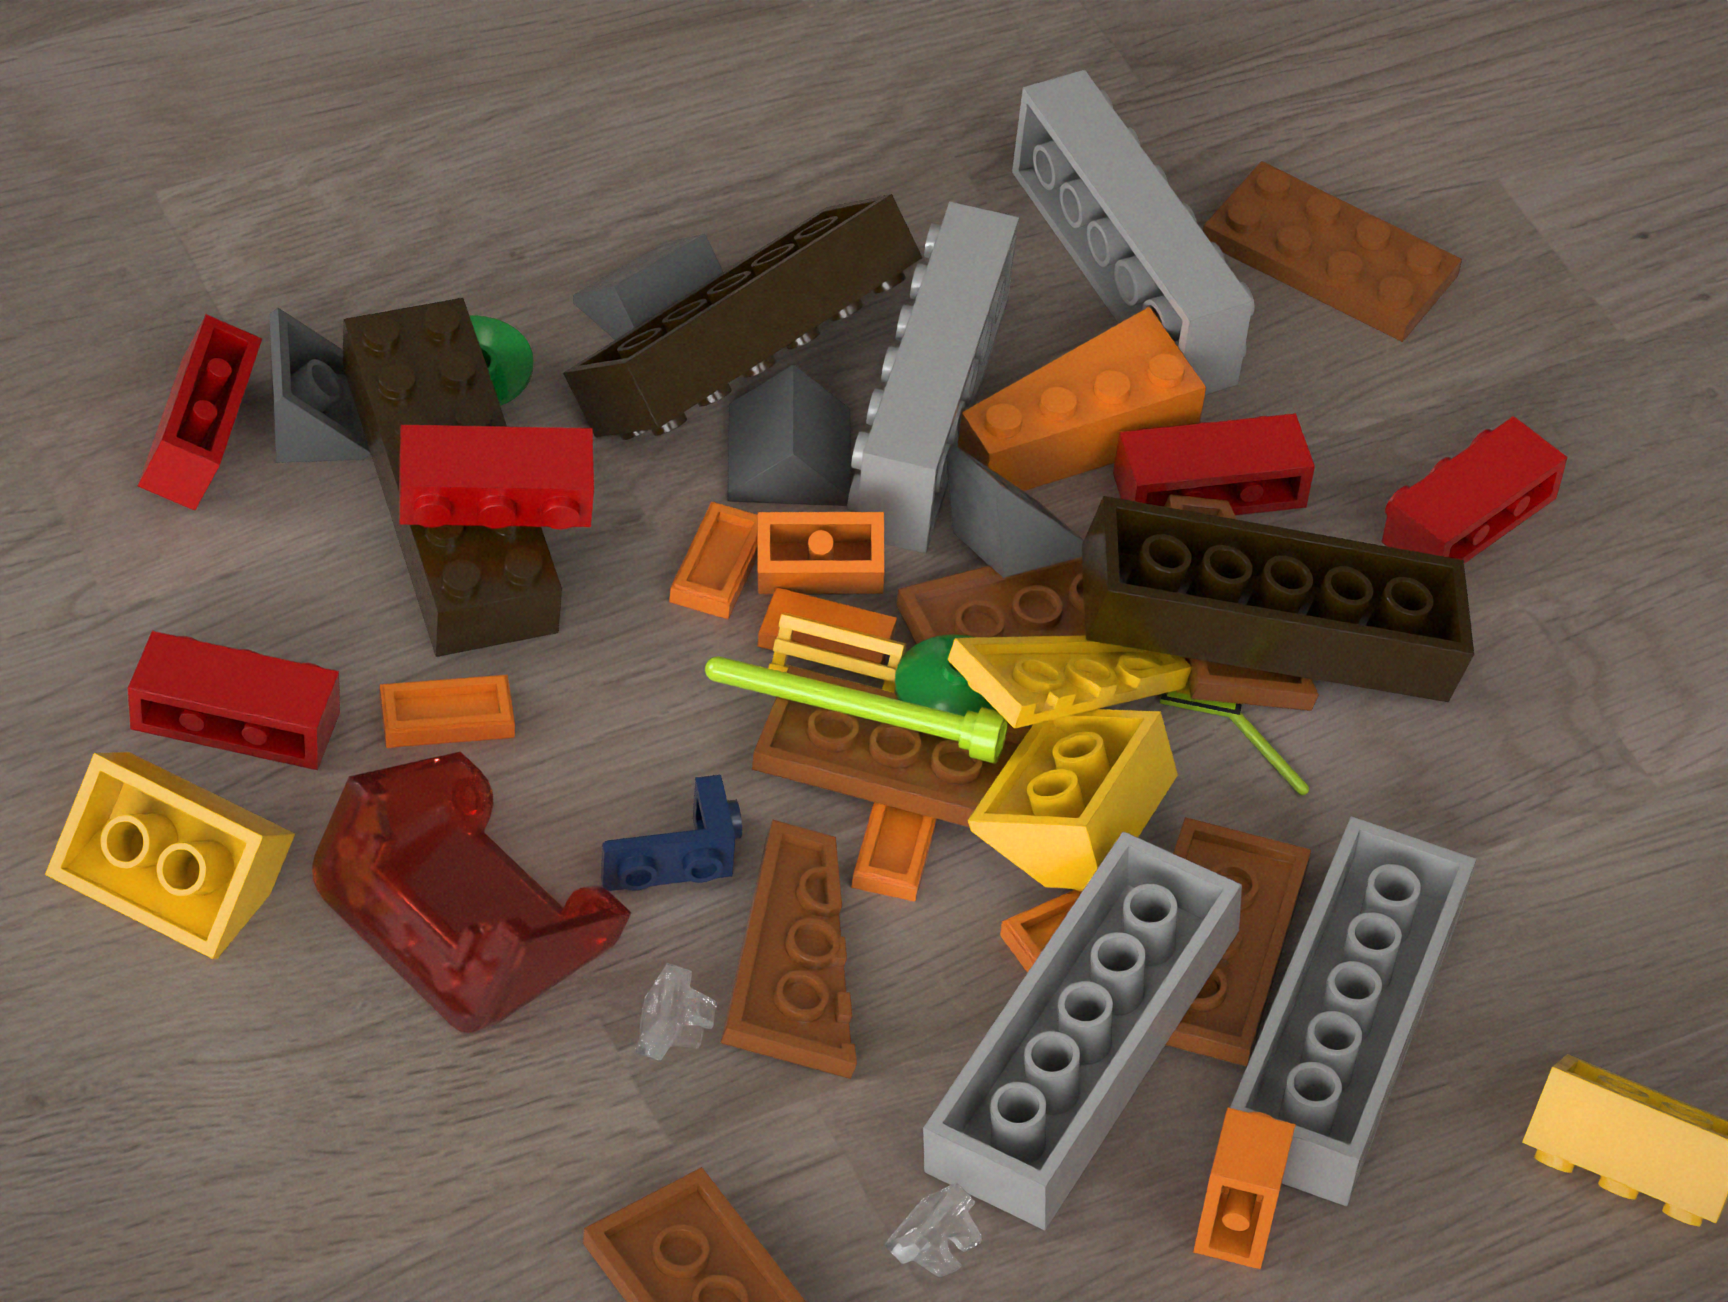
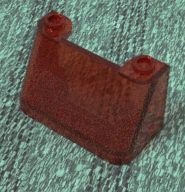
(445, 901)

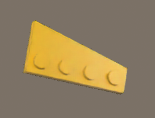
(1061, 675)

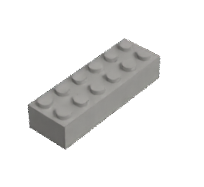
(1129, 225)
(933, 372)
(1354, 1000)
(1082, 1030)

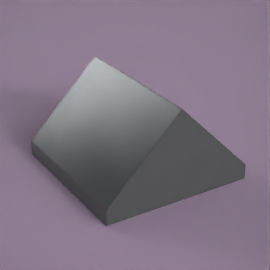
(648, 284)
(311, 397)
(789, 443)
(1003, 521)

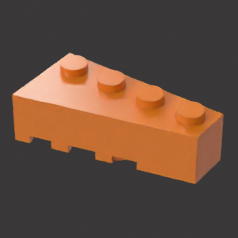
(1074, 407)

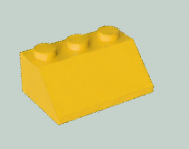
(1075, 792)
(167, 852)
(1632, 1140)

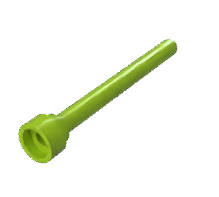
(978, 732)

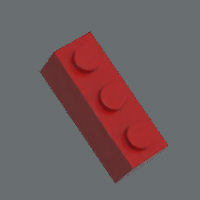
(200, 412)
(1248, 462)
(496, 476)
(1476, 494)
(234, 700)

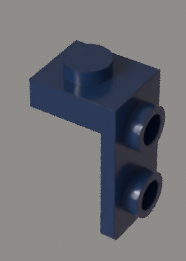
(679, 856)

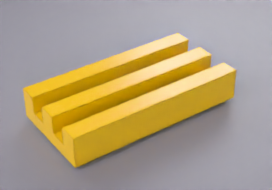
(784, 646)

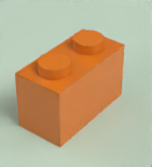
(821, 552)
(1244, 1187)

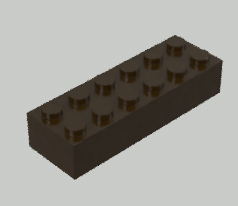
(743, 318)
(470, 581)
(1276, 599)

